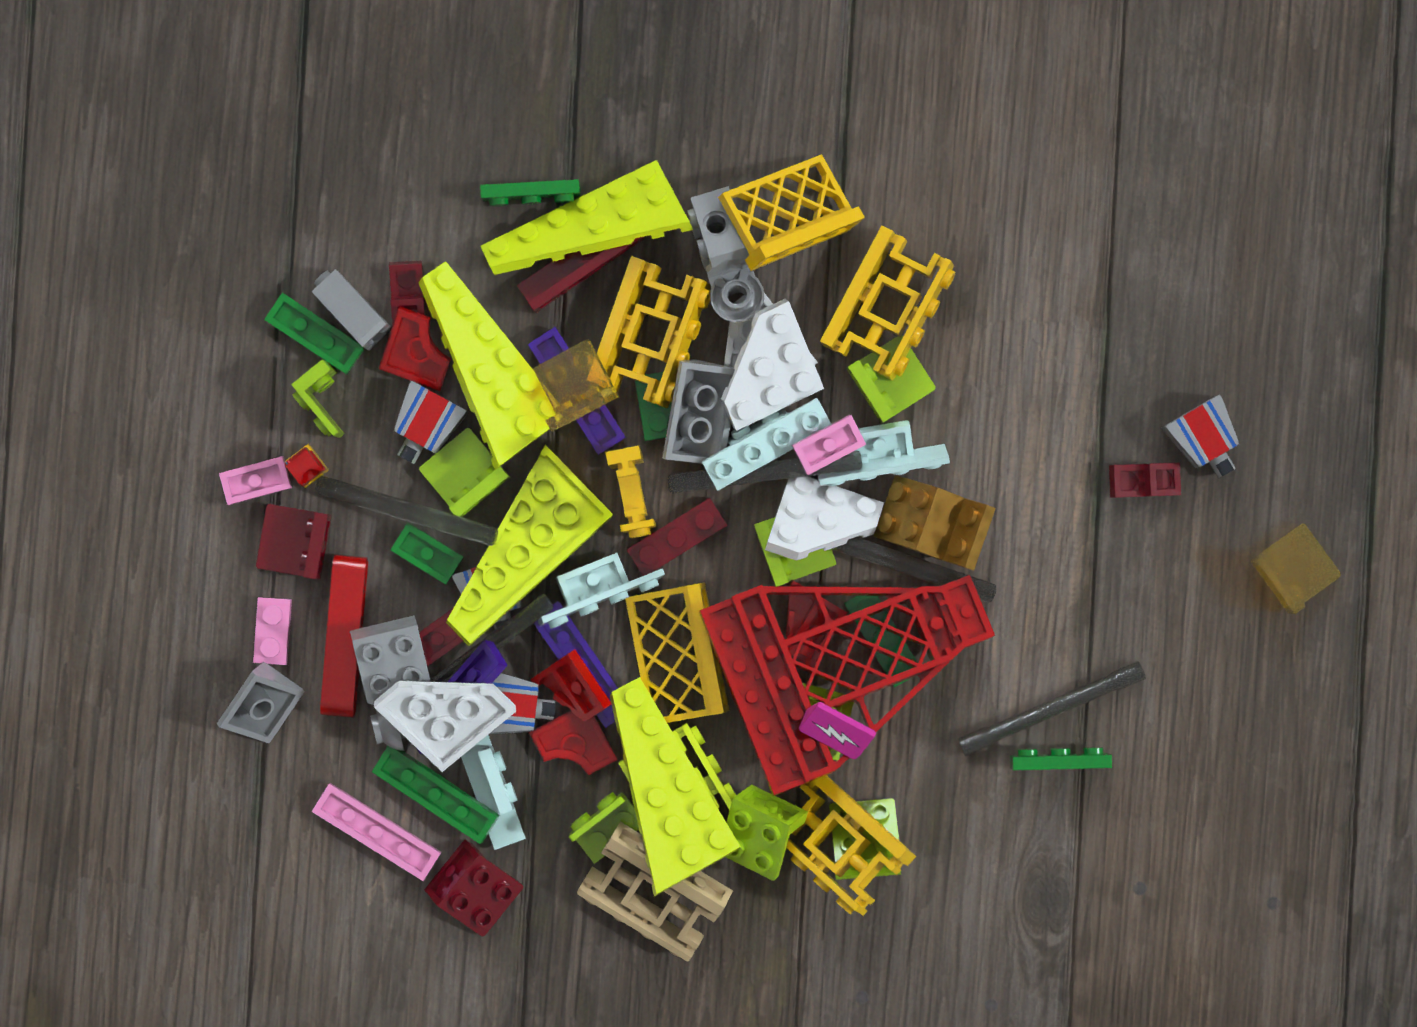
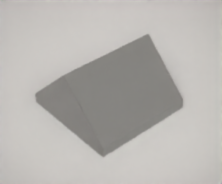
(261, 704)

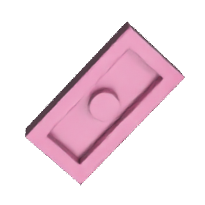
(828, 444)
(255, 480)
(272, 631)

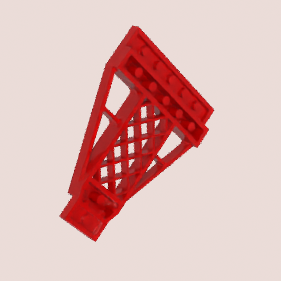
(770, 689)

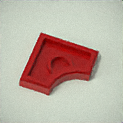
(412, 351)
(574, 740)

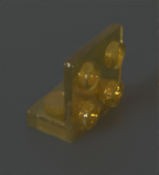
(575, 384)
(1296, 568)

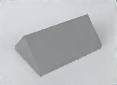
(697, 415)

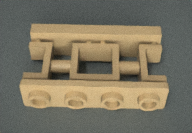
(642, 914)

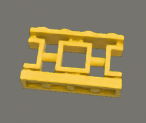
(863, 291)
(627, 320)
(631, 490)
(855, 823)

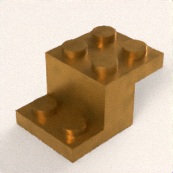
(934, 522)

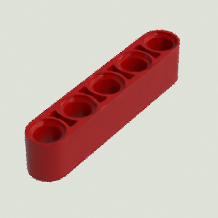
(344, 615)

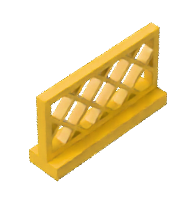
(795, 238)
(707, 662)

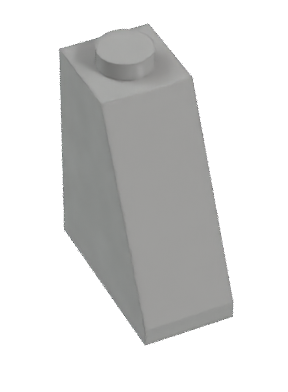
(350, 309)

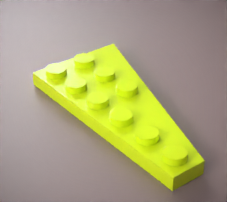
(597, 221)
(488, 367)
(537, 534)
(671, 804)

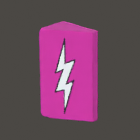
(836, 730)

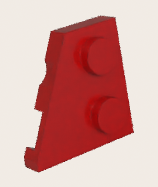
(804, 616)
(574, 686)

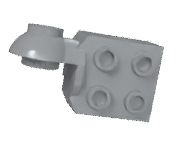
(724, 258)
(385, 656)

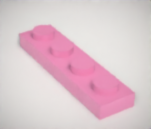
(376, 831)

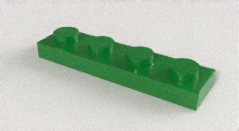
(436, 794)

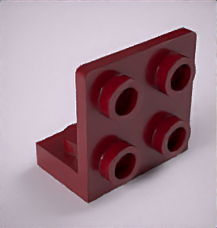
(293, 541)
(473, 889)

